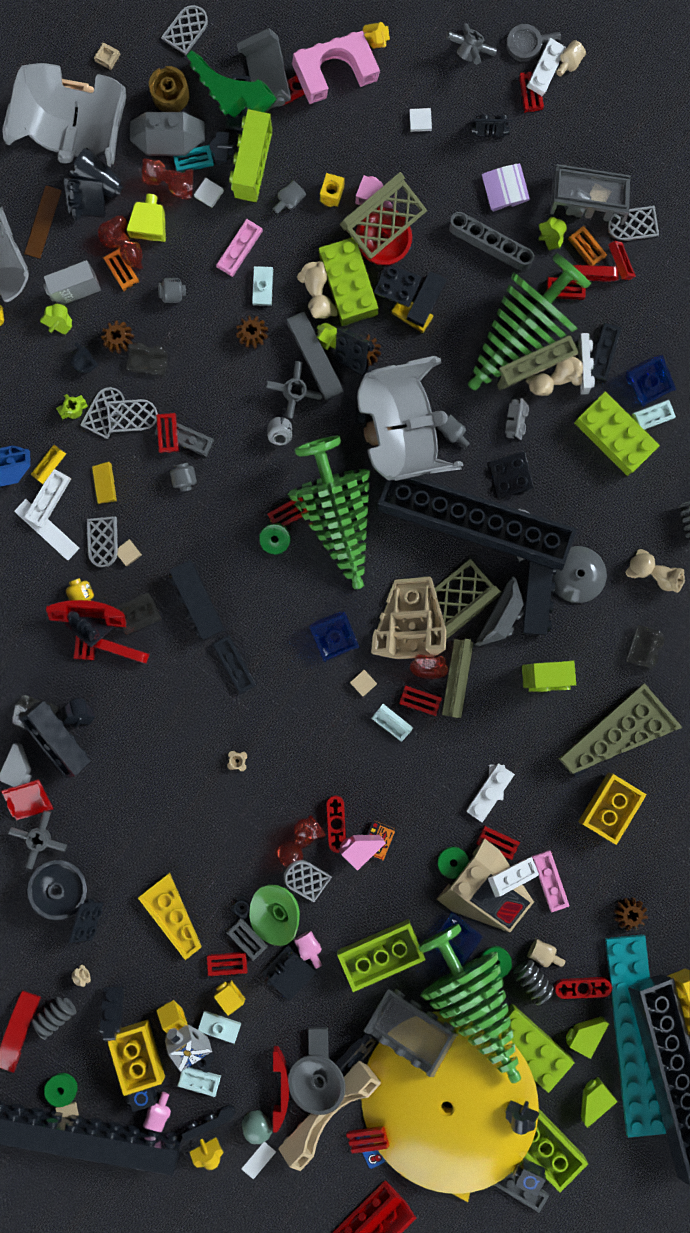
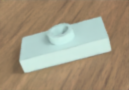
(262, 286)
(654, 415)
(392, 722)
(219, 1027)
(199, 1081)

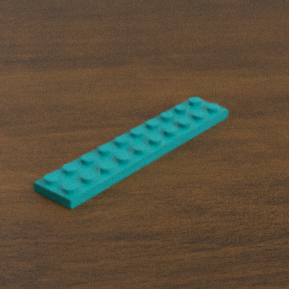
(628, 966)

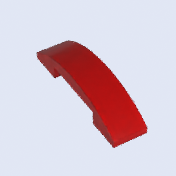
(86, 608)
(17, 1030)
(280, 1065)

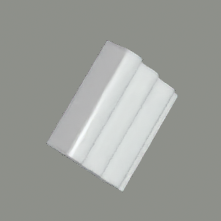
(420, 120)
(208, 192)

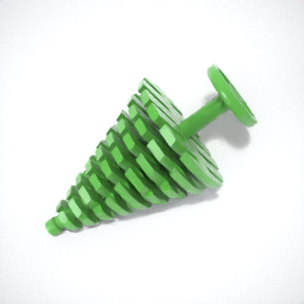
(536, 312)
(336, 509)
(473, 1001)

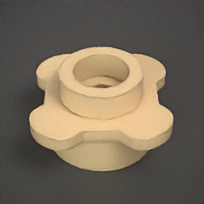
(232, 761)
(81, 976)

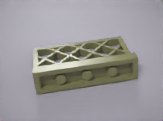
(375, 201)
(537, 362)
(474, 607)
(457, 678)

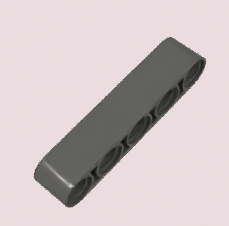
(486, 233)
(314, 355)

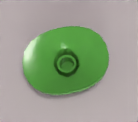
(274, 915)

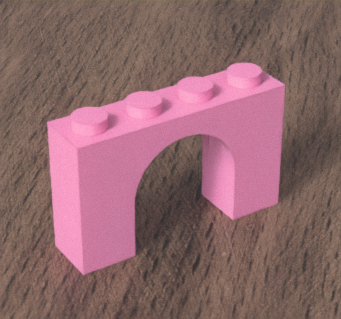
(351, 49)

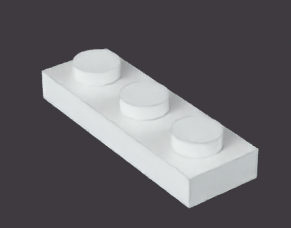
(546, 67)
(585, 347)
(47, 498)
(490, 792)
(513, 877)

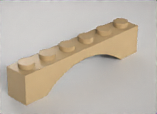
(301, 1144)

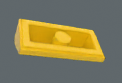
(104, 483)

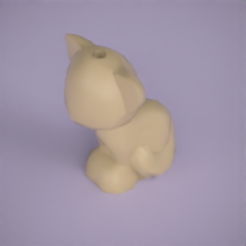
(315, 277)
(566, 371)
(644, 564)

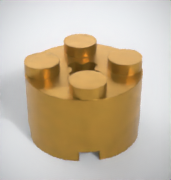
(169, 89)

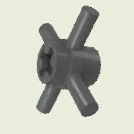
(470, 44)
(299, 386)
(44, 835)

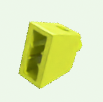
(147, 220)

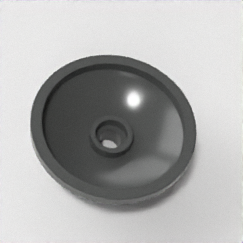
(585, 588)
(312, 1093)

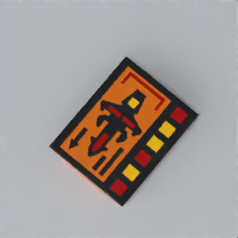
(388, 834)

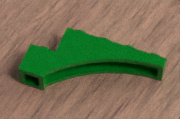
(231, 93)

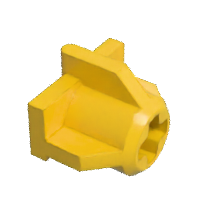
(376, 34)
(207, 1154)

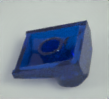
(650, 380)
(334, 635)
(465, 942)

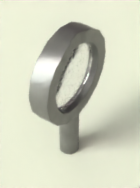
(526, 41)

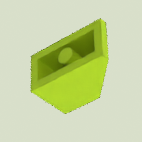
(587, 1035)
(595, 1101)

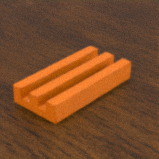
(596, 259)
(129, 283)

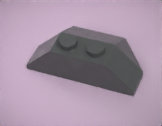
(167, 133)
(503, 615)

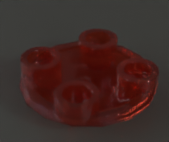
(429, 667)

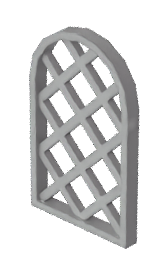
(180, 16)
(654, 221)
(137, 428)
(94, 430)
(90, 546)
(321, 886)

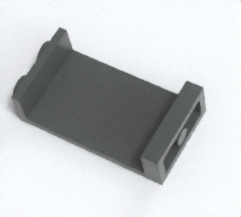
(267, 64)

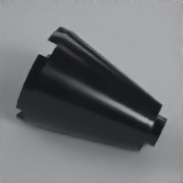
(90, 167)

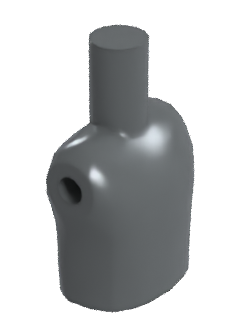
(289, 197)
(454, 431)

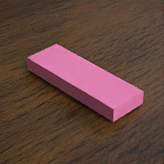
(239, 247)
(550, 881)

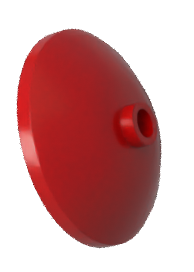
(394, 250)

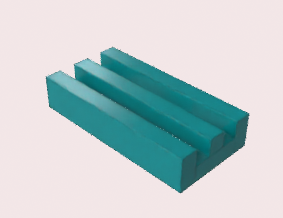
(194, 166)

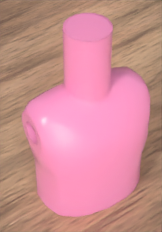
(308, 948)
(157, 1114)

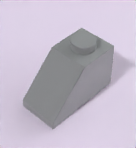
(16, 767)

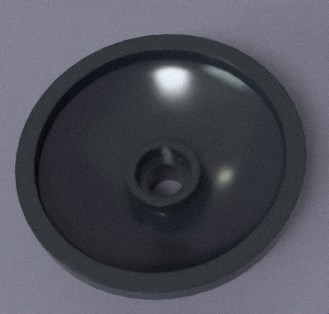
(69, 885)

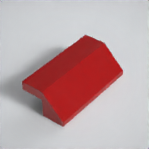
(380, 1213)

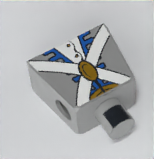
(187, 1046)

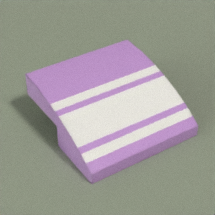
(505, 187)

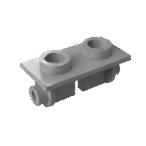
(518, 412)

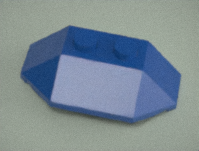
(13, 464)

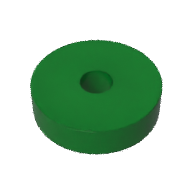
(278, 530)
(445, 858)
(504, 959)
(57, 1098)

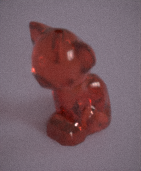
(179, 183)
(113, 235)
(305, 832)

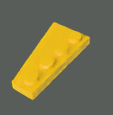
(170, 914)

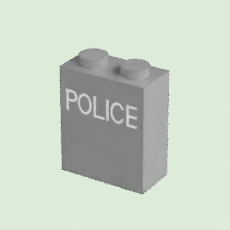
(71, 283)

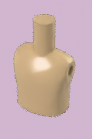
(571, 57)
(544, 954)

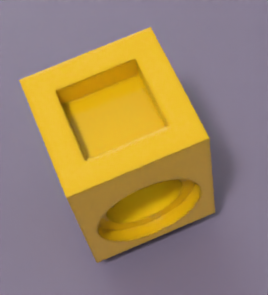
(332, 182)
(229, 997)
(171, 1016)

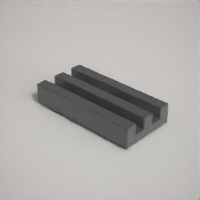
(252, 934)

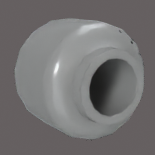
(279, 431)

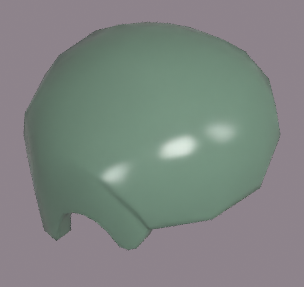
(256, 1127)

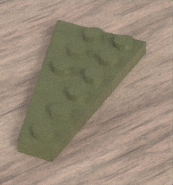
(627, 726)

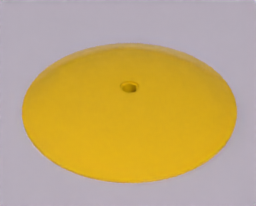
(455, 1146)

